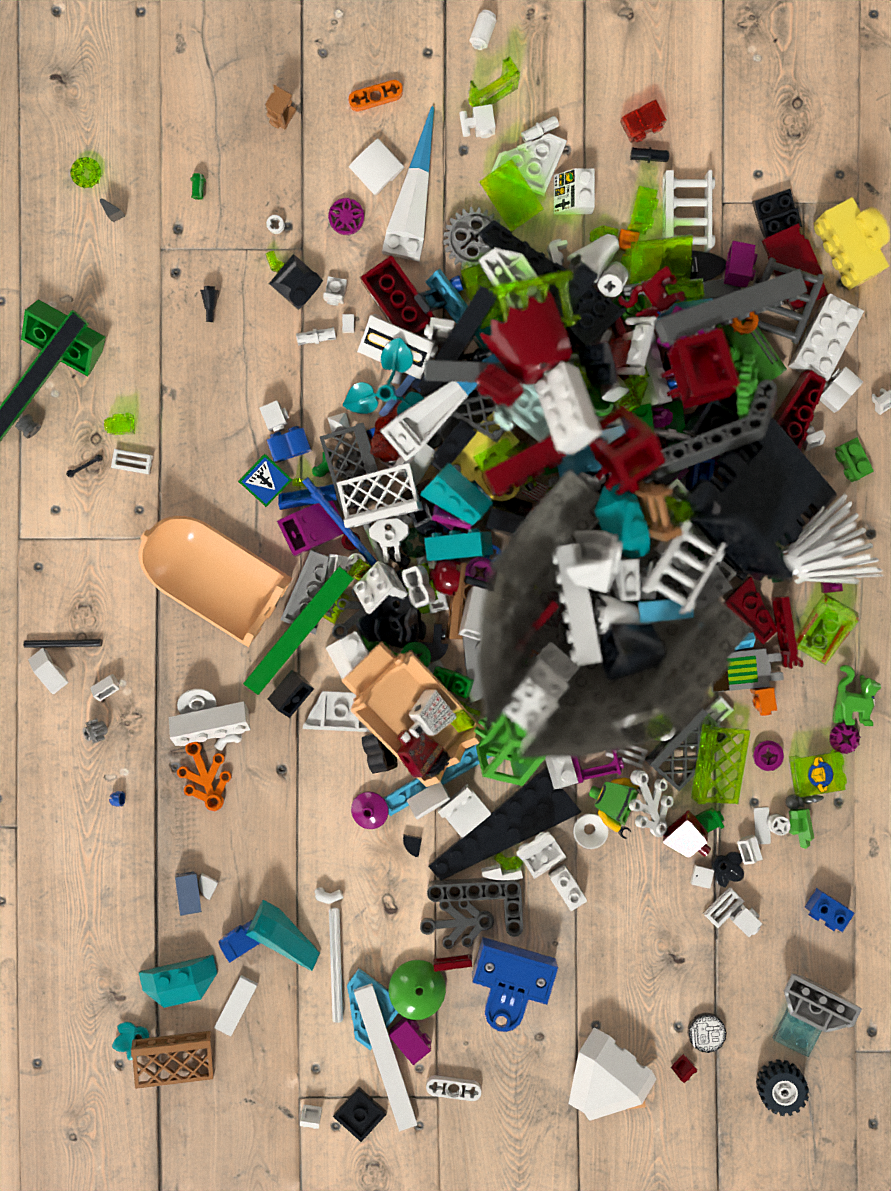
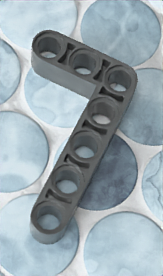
(483, 894)

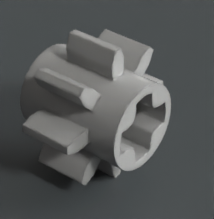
(95, 731)

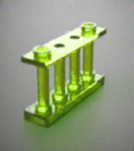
(542, 284)

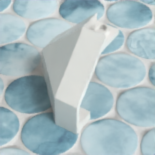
(608, 1078)

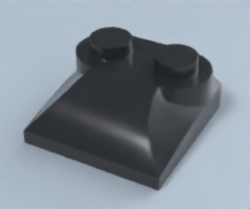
(296, 282)

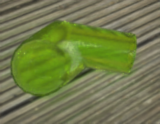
(601, 231)
(274, 264)
(508, 863)

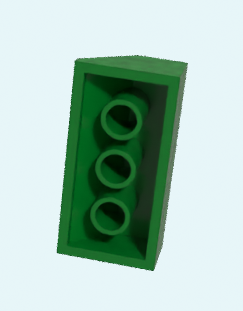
(42, 322)

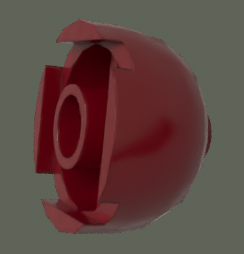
(446, 576)

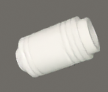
(483, 29)

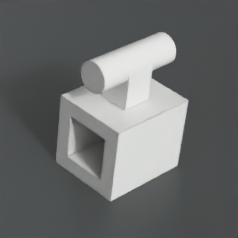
(482, 121)

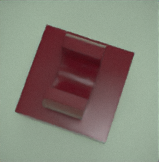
(684, 1068)

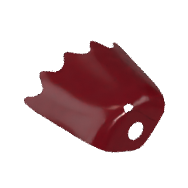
(529, 340)

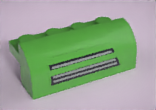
(753, 344)

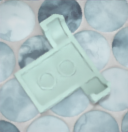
(526, 413)

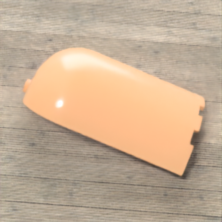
(212, 575)

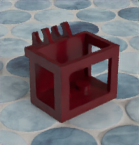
(701, 369)
(629, 455)

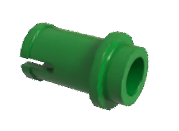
(197, 186)

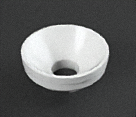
(592, 840)

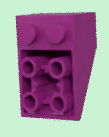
(309, 528)

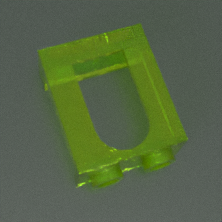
(509, 77)

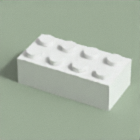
(826, 337)
(567, 408)

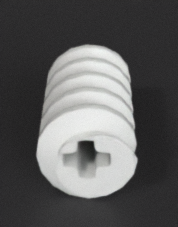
(613, 279)

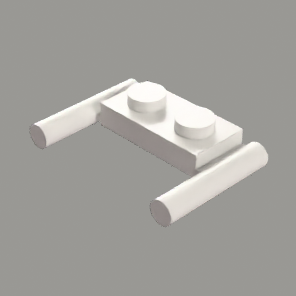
(639, 346)

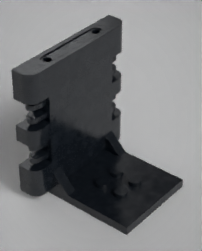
(759, 503)

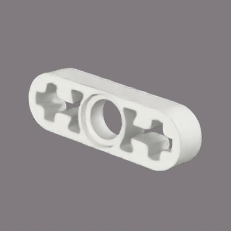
(450, 1080)

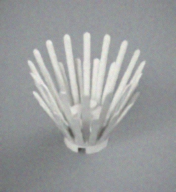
(808, 553)

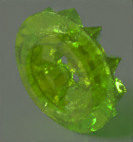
(78, 169)

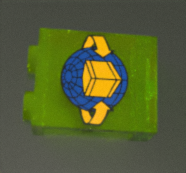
(817, 773)

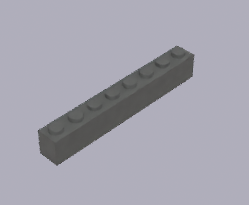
(730, 306)

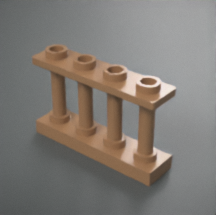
(663, 529)

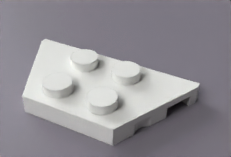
(334, 713)

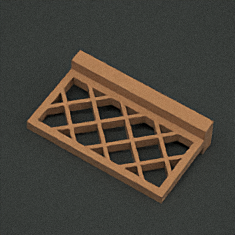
(456, 604)
(167, 1045)

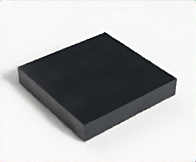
(360, 1114)

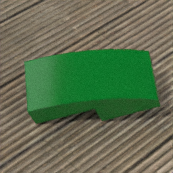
(454, 681)

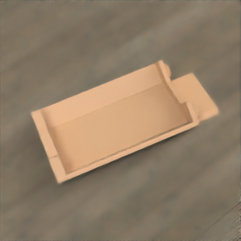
(387, 692)

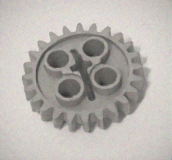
(462, 225)

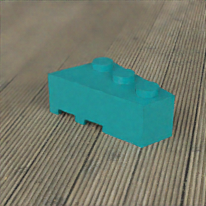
(457, 495)
(458, 545)

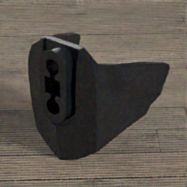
(391, 622)

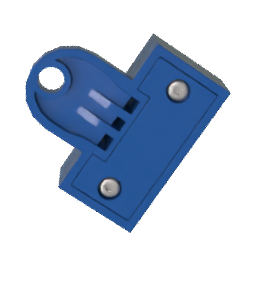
(513, 979)

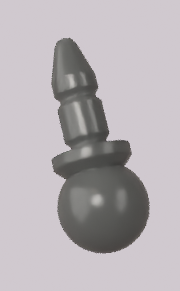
(794, 802)

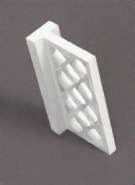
(386, 511)

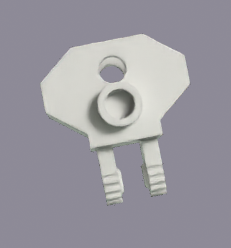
(389, 538)

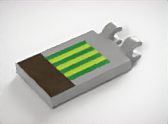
(748, 671)

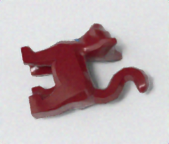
(657, 294)

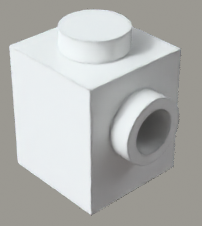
(274, 416)
(746, 920)

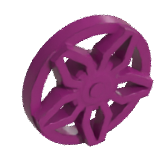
(346, 216)

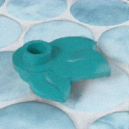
(128, 1033)

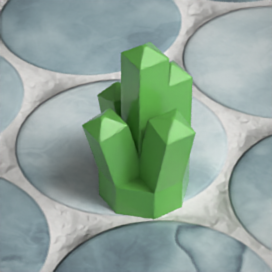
(801, 825)

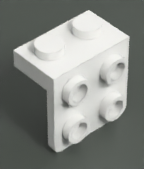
(541, 854)

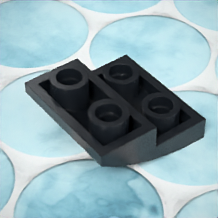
(776, 212)
(598, 364)

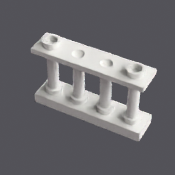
(670, 202)
(663, 566)

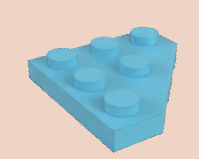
(361, 979)

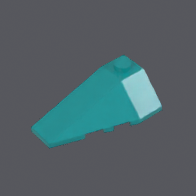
(278, 933)

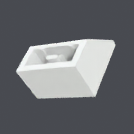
(419, 462)

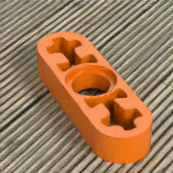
(373, 103)

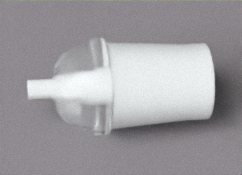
(644, 575)

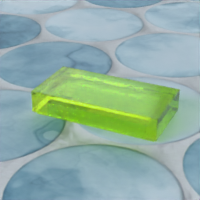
(494, 455)

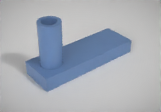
(409, 382)

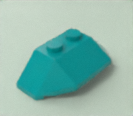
(623, 517)
(179, 981)

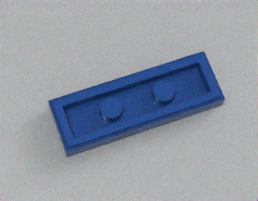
(303, 497)

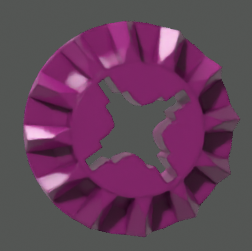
(662, 417)
(479, 562)
(836, 737)
(774, 762)

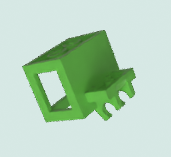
(503, 742)

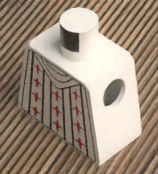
(430, 714)

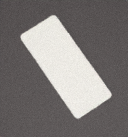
(761, 830)

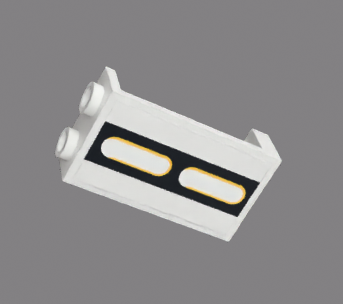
(380, 333)

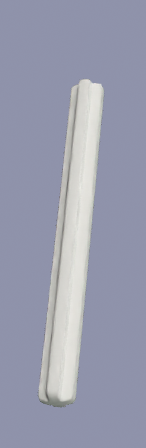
(336, 971)

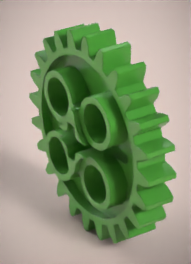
(748, 385)

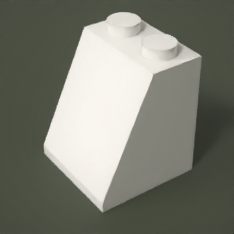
(347, 653)

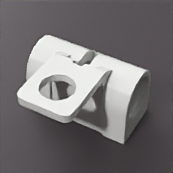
(627, 580)

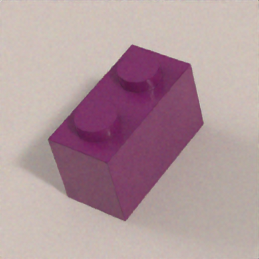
(740, 264)
(410, 1039)

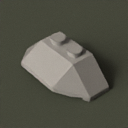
(819, 1005)

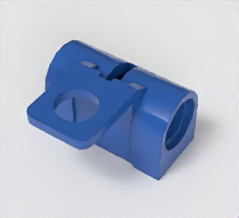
(237, 942)

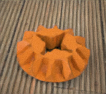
(748, 326)

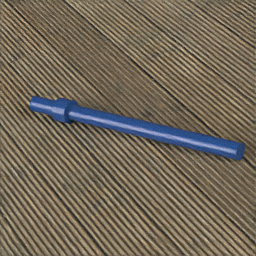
(317, 495)

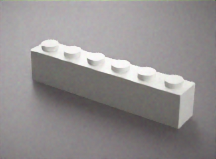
(578, 608)

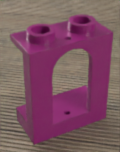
(583, 774)

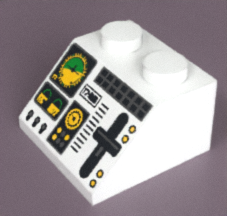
(574, 191)

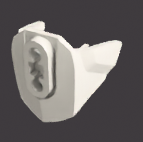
(599, 562)

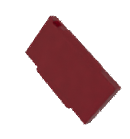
(794, 251)

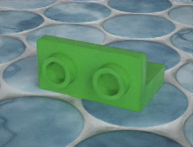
(853, 460)

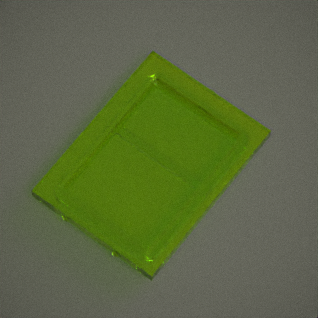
(656, 254)

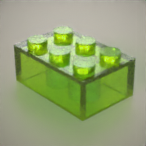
(511, 195)

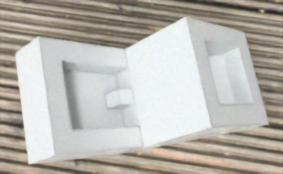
(47, 672)

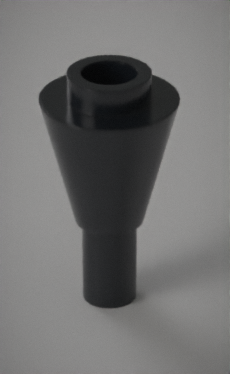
(209, 298)

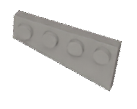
(308, 584)
(471, 651)

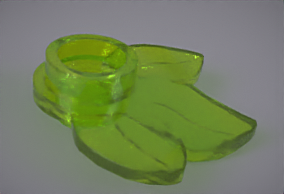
(681, 509)

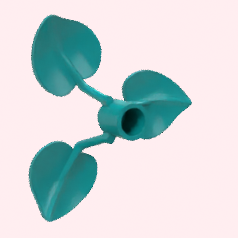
(361, 396)

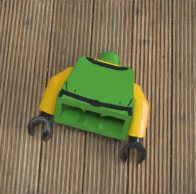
(614, 802)

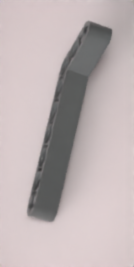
(722, 434)

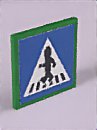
(265, 480)

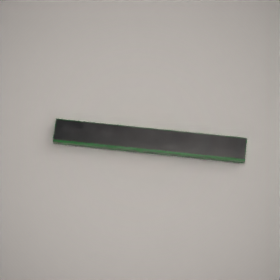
(40, 370)

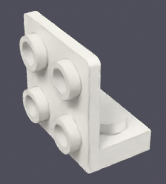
(377, 585)
(464, 811)

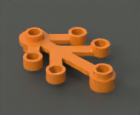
(205, 778)

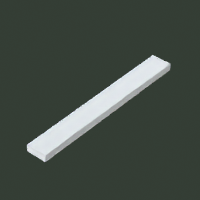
(385, 1057)

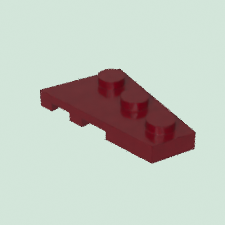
(749, 607)

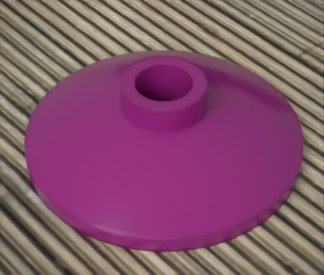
(375, 804)

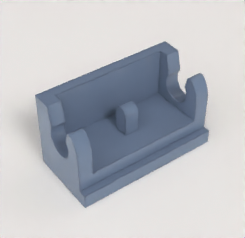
(188, 893)

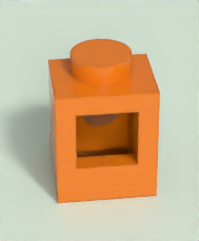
(764, 700)

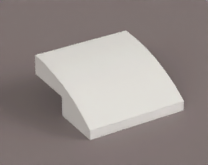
(376, 166)

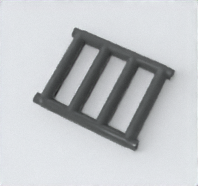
(809, 299)

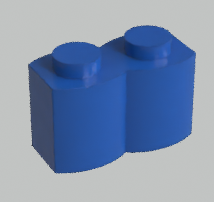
(288, 444)

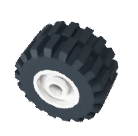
(782, 1087)

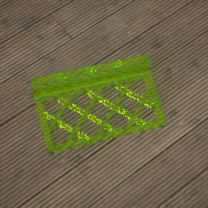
(705, 765)

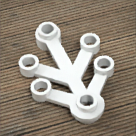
(658, 825)

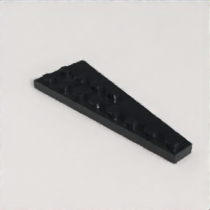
(594, 309)
(518, 818)

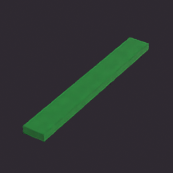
(298, 630)

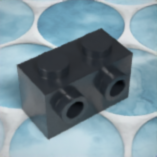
(290, 693)

